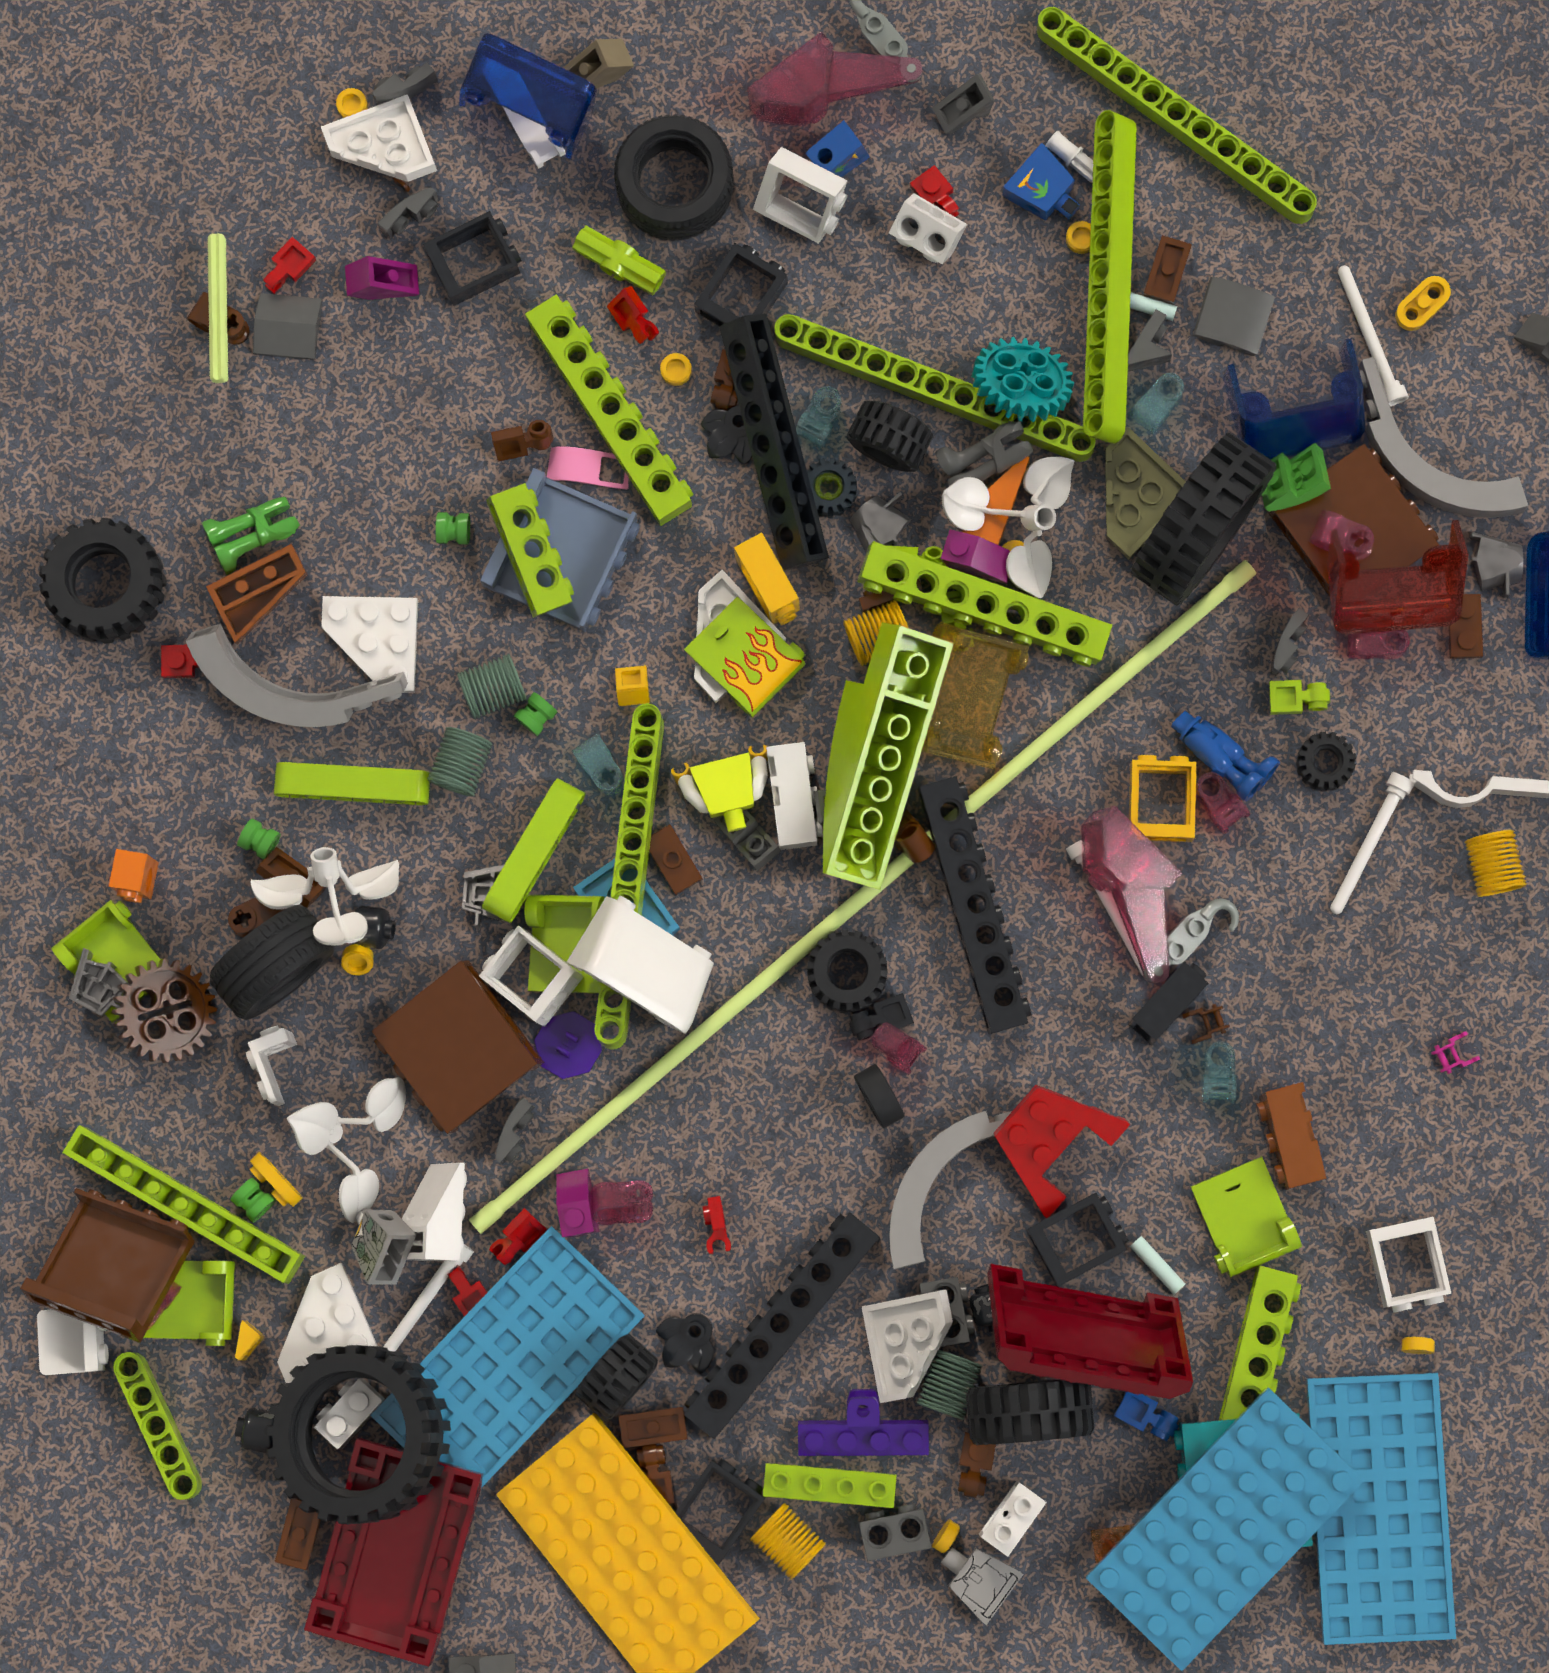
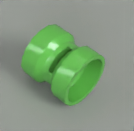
(453, 528)
(535, 714)
(258, 839)
(252, 1200)

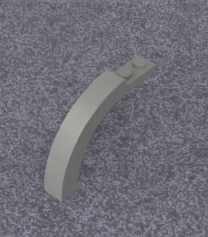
(1422, 479)
(272, 702)
(912, 1192)

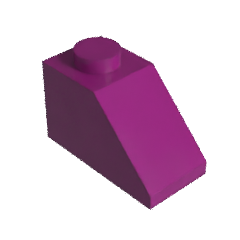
(381, 279)
(975, 556)
(575, 1204)

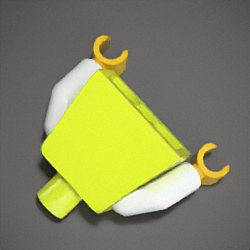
(725, 786)

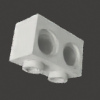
(930, 221)

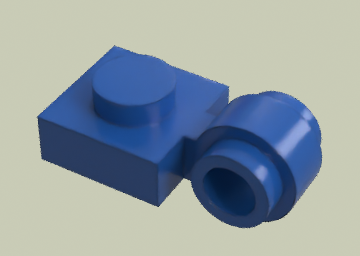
(1138, 1411)

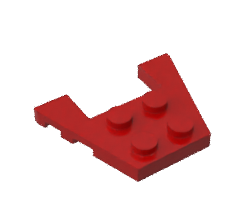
(1042, 1130)

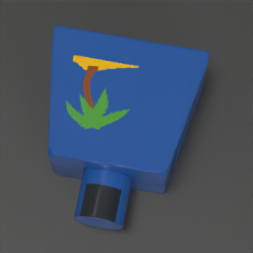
(842, 147)
(1042, 186)

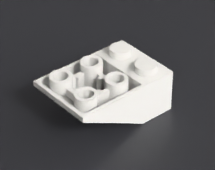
(438, 1214)

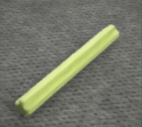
(217, 308)

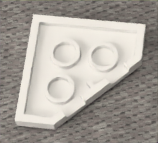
(382, 140)
(711, 602)
(375, 633)
(325, 1319)
(905, 1340)

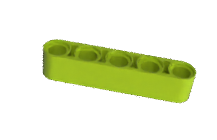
(350, 782)
(533, 851)
(145, 1414)

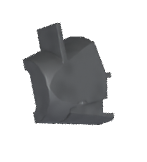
(879, 522)
(1497, 562)
(476, 887)
(96, 984)

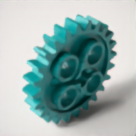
(1022, 379)

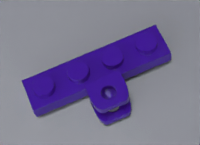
(863, 1432)

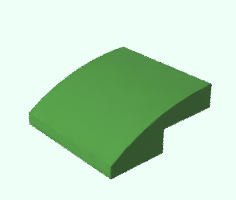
(1297, 479)

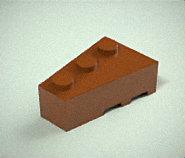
(256, 590)
(1291, 1136)

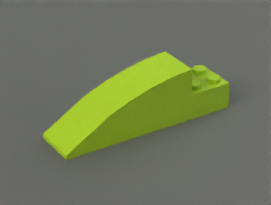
(878, 751)

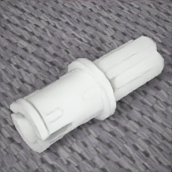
(1071, 155)

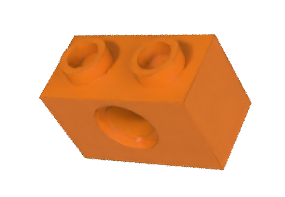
(133, 875)

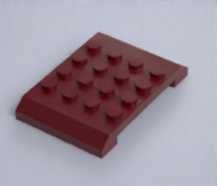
(1089, 1336)
(395, 1577)

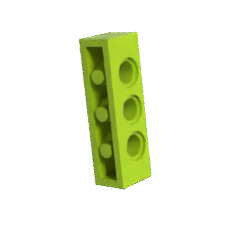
(539, 598)
(829, 1485)

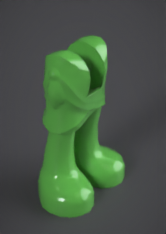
(265, 531)

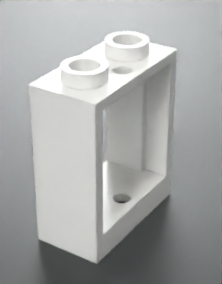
(790, 213)
(552, 996)
(1430, 1296)
(1022, 1509)

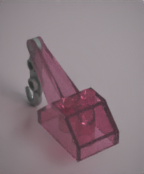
(816, 75)
(1136, 872)

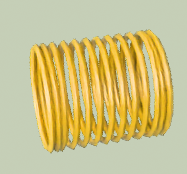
(896, 616)
(1487, 854)
(774, 1534)

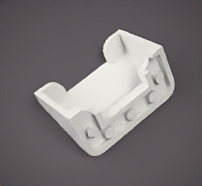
(643, 963)

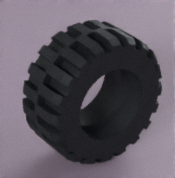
(79, 547)
(1029, 1412)

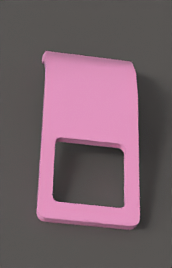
(580, 466)

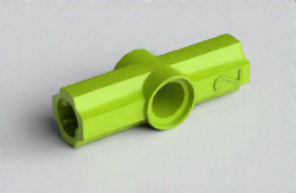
(619, 259)

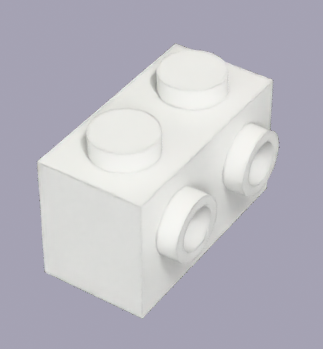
(349, 1414)

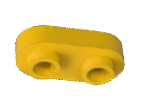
(1422, 304)
(265, 1170)

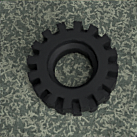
(1334, 744)

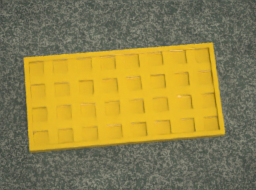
(626, 1553)

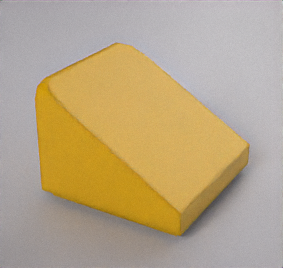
(632, 685)
(248, 1340)

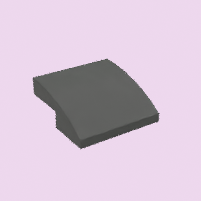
(1233, 315)

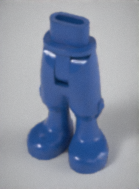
(1224, 755)

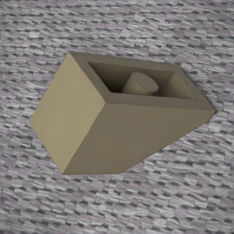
(602, 62)

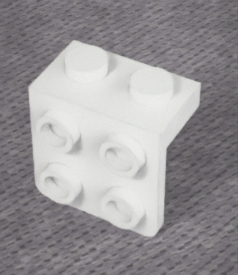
(270, 1042)
(69, 1345)

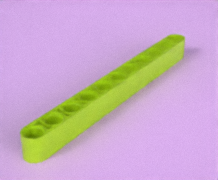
(1171, 101)
(1109, 277)
(917, 387)
(636, 859)

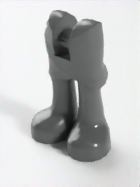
(955, 462)

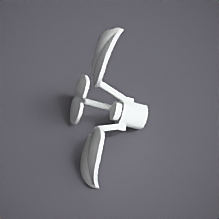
(1050, 484)
(371, 884)
(320, 1127)

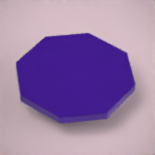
(568, 1045)

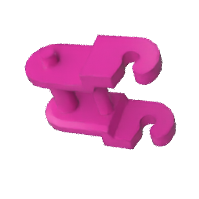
(1446, 1066)

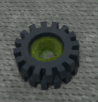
(841, 475)

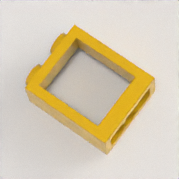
(767, 579)
(1176, 765)

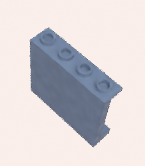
(588, 540)

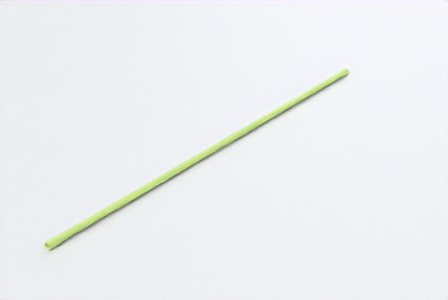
(495, 1209)

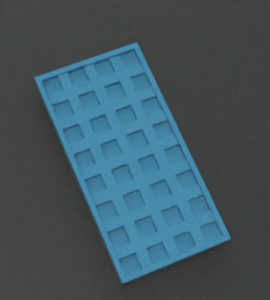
(519, 1354)
(1224, 1528)
(1389, 1543)

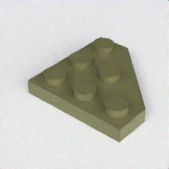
(1136, 491)

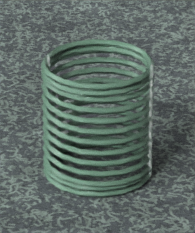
(492, 674)
(452, 768)
(954, 1384)

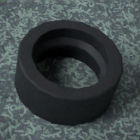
(879, 1096)

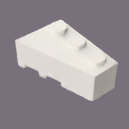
(793, 795)

